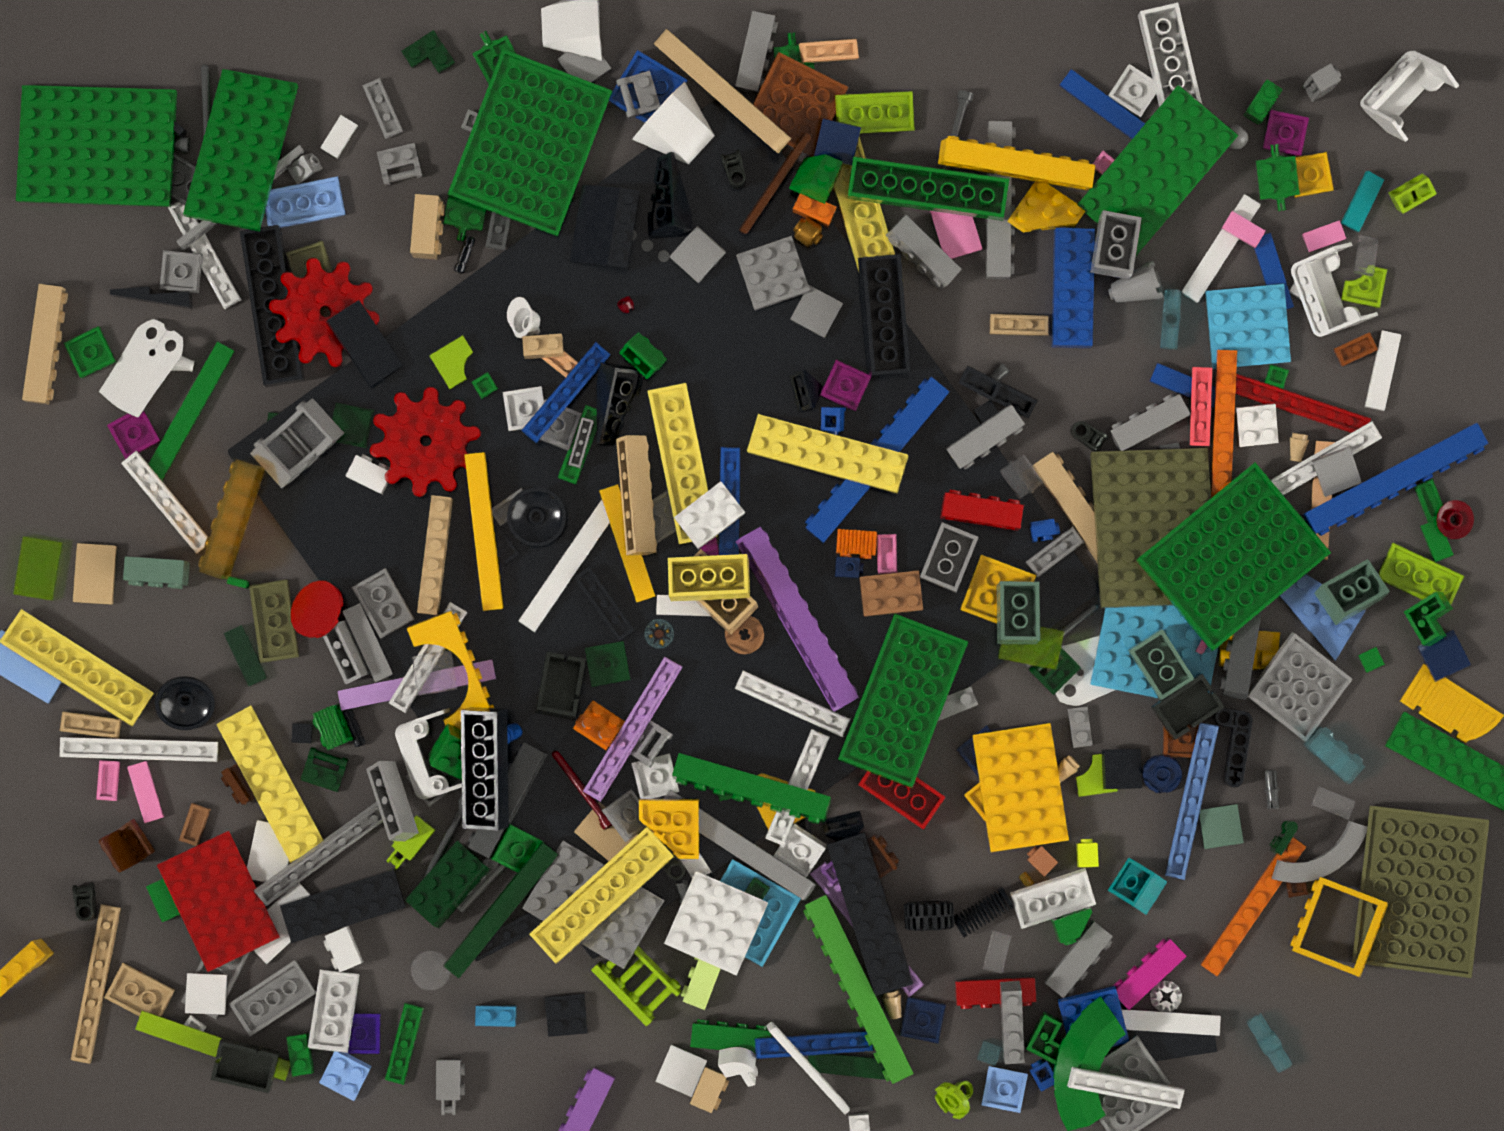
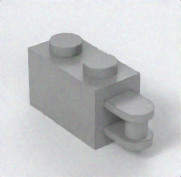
(449, 1083)

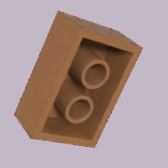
(891, 593)

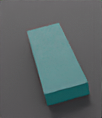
(1362, 201)

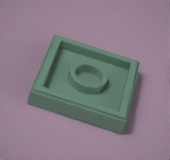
(1220, 826)

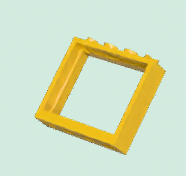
(1370, 937)

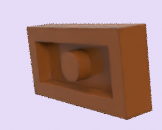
(1355, 349)

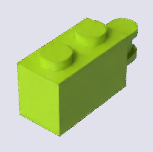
(413, 845)

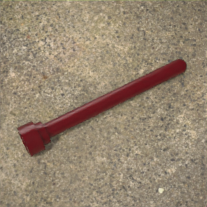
(604, 822)

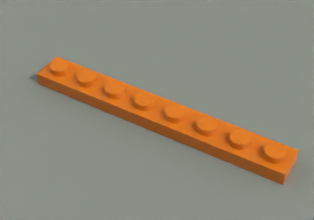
(1223, 420)
(1249, 911)

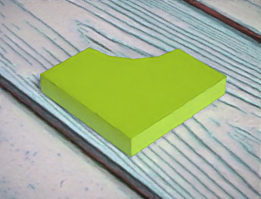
(1366, 289)
(451, 361)
(1092, 780)

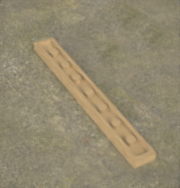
(95, 983)

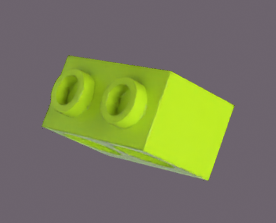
(1412, 193)

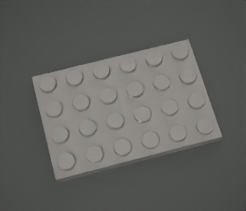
(620, 932)

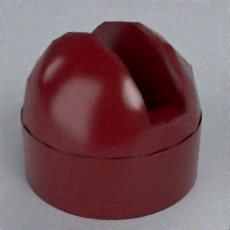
(625, 304)

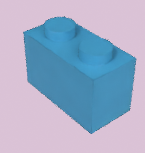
(496, 1015)

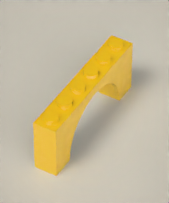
(444, 631)
(23, 963)

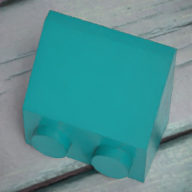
(1137, 886)

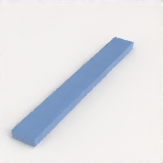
(1191, 800)

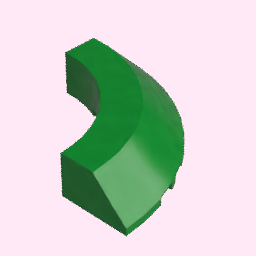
(1084, 1048)

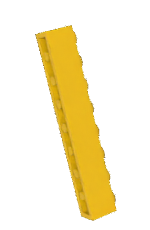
(1016, 164)

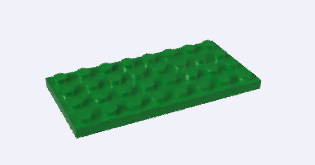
(240, 150)
(1161, 164)
(903, 700)

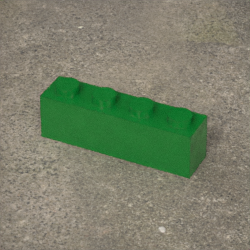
(722, 1036)

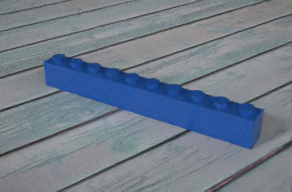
(894, 438)
(1396, 478)

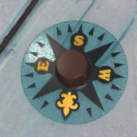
(659, 633)

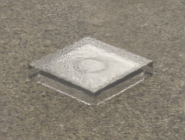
(434, 672)

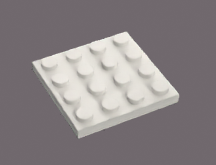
(716, 923)

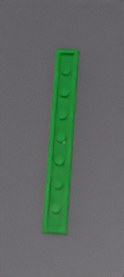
(190, 409)

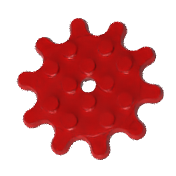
(303, 307)
(403, 446)

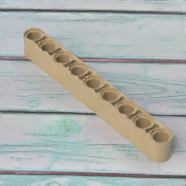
(722, 91)

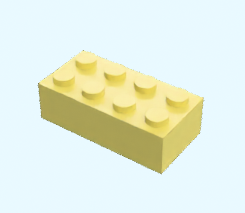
(708, 577)

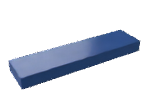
(1271, 266)
(1175, 381)

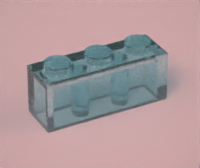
(1334, 754)

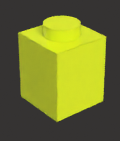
(1087, 853)

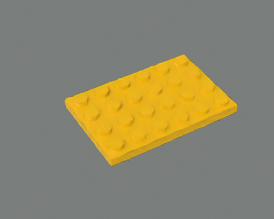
(1020, 787)

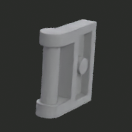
(645, 93)
(397, 158)
(644, 741)

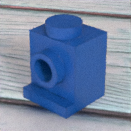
(828, 414)
(1044, 529)
(1042, 1082)

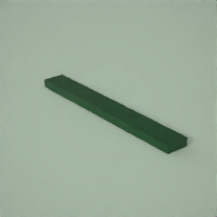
(500, 910)

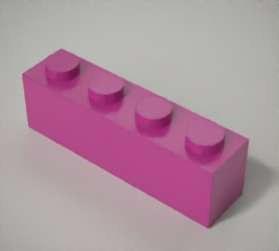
(1148, 973)

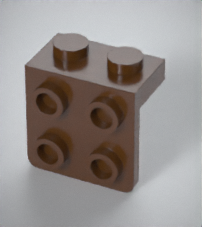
(235, 779)
(126, 846)
(884, 860)

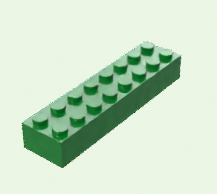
(928, 188)

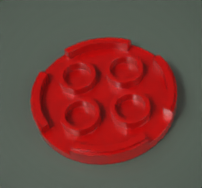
(316, 609)

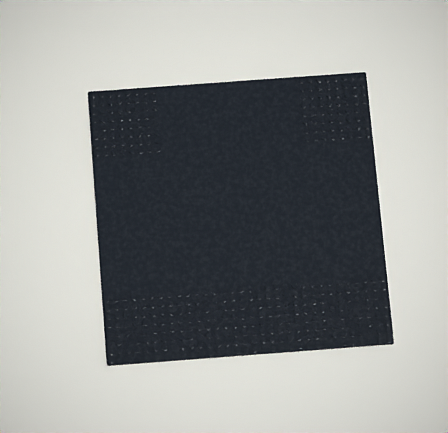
(733, 371)

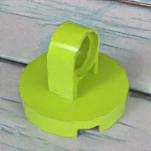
(952, 1099)

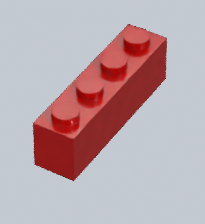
(987, 992)

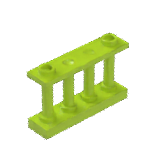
(631, 999)

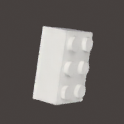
(709, 515)

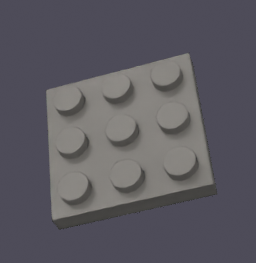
(773, 273)

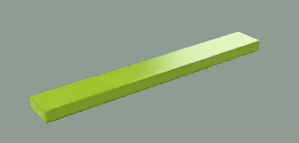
(191, 1038)

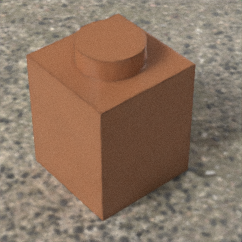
(1041, 860)

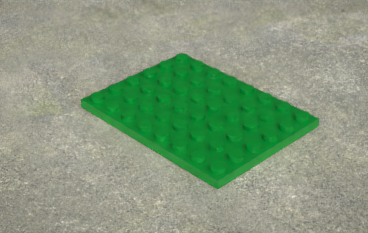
(529, 142)
(96, 146)
(1233, 556)

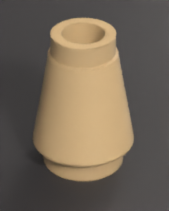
(1298, 446)
(1067, 767)
(893, 1003)

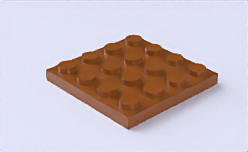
(798, 99)

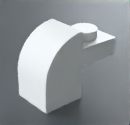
(738, 1062)

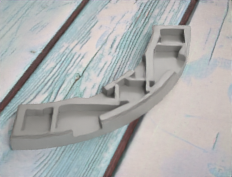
(1327, 862)

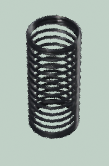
(957, 919)

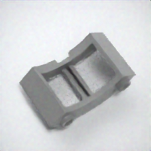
(297, 443)

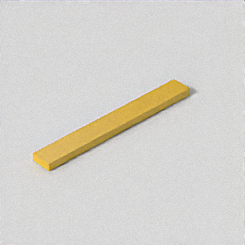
(484, 531)

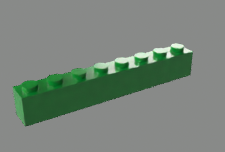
(752, 788)

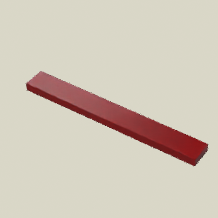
(1299, 404)

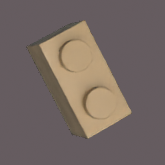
(543, 346)
(709, 1089)

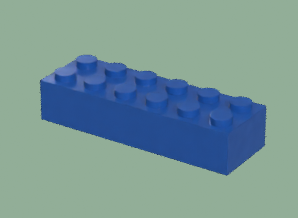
(1073, 288)

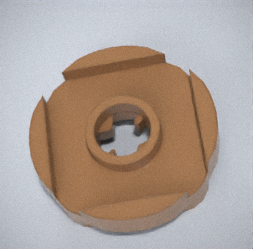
(746, 646)

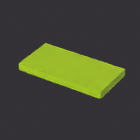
(877, 111)
(1418, 574)

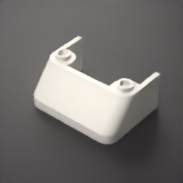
(1401, 87)
(1320, 293)
(414, 759)

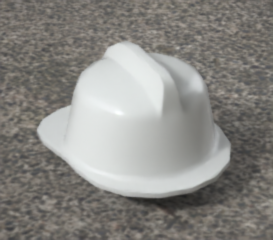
(522, 318)

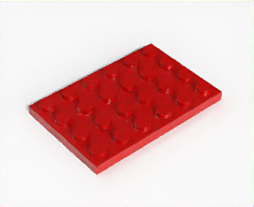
(218, 901)

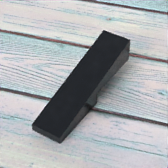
(144, 294)
(998, 391)

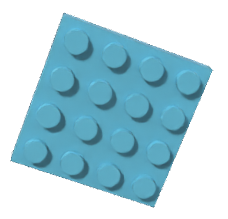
(1250, 322)
(776, 915)

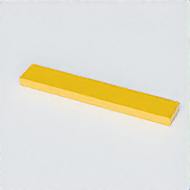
(633, 564)

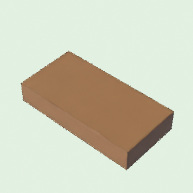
(194, 824)

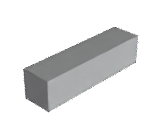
(581, 442)

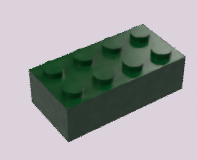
(447, 884)

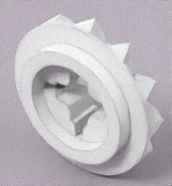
(1156, 996)

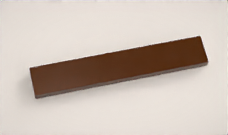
(775, 183)

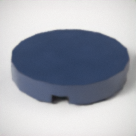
(1162, 773)

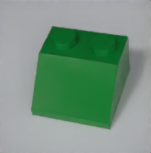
(817, 177)
(1071, 925)

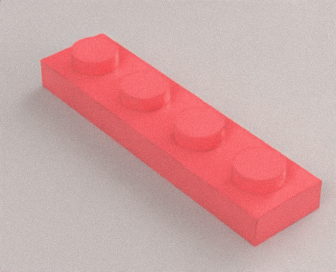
(1200, 406)

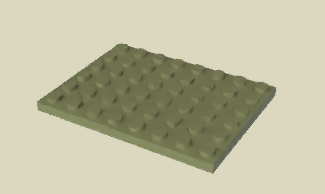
(1136, 504)
(1433, 882)

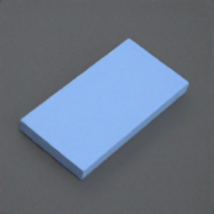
(305, 203)
(27, 674)

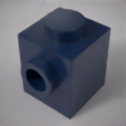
(848, 567)

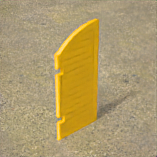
(1450, 706)

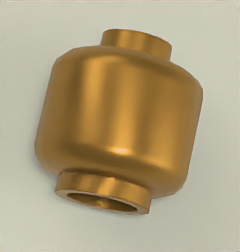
(808, 232)

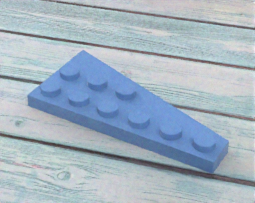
(1313, 616)

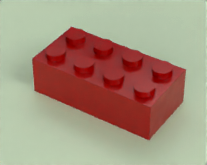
(982, 511)
(913, 803)

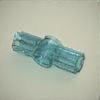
(1171, 306)
(1269, 1043)

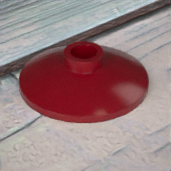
(1463, 519)

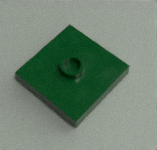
(607, 664)

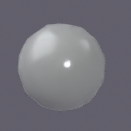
(1241, 140)

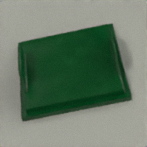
(354, 423)

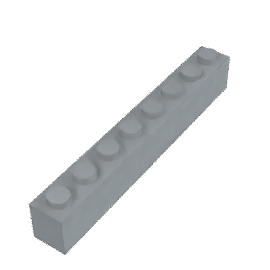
(999, 232)

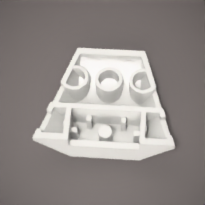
(572, 27)
(677, 127)

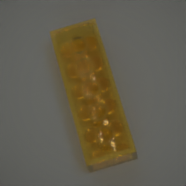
(232, 519)

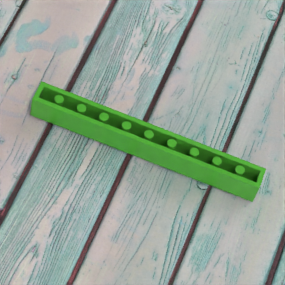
(859, 990)

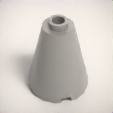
(1142, 285)

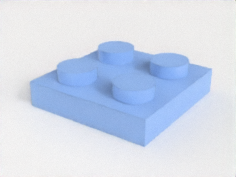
(345, 1074)
(1004, 1089)

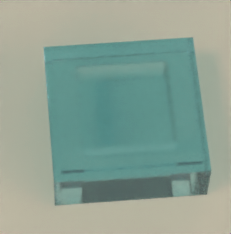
(989, 1053)

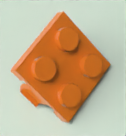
(599, 725)

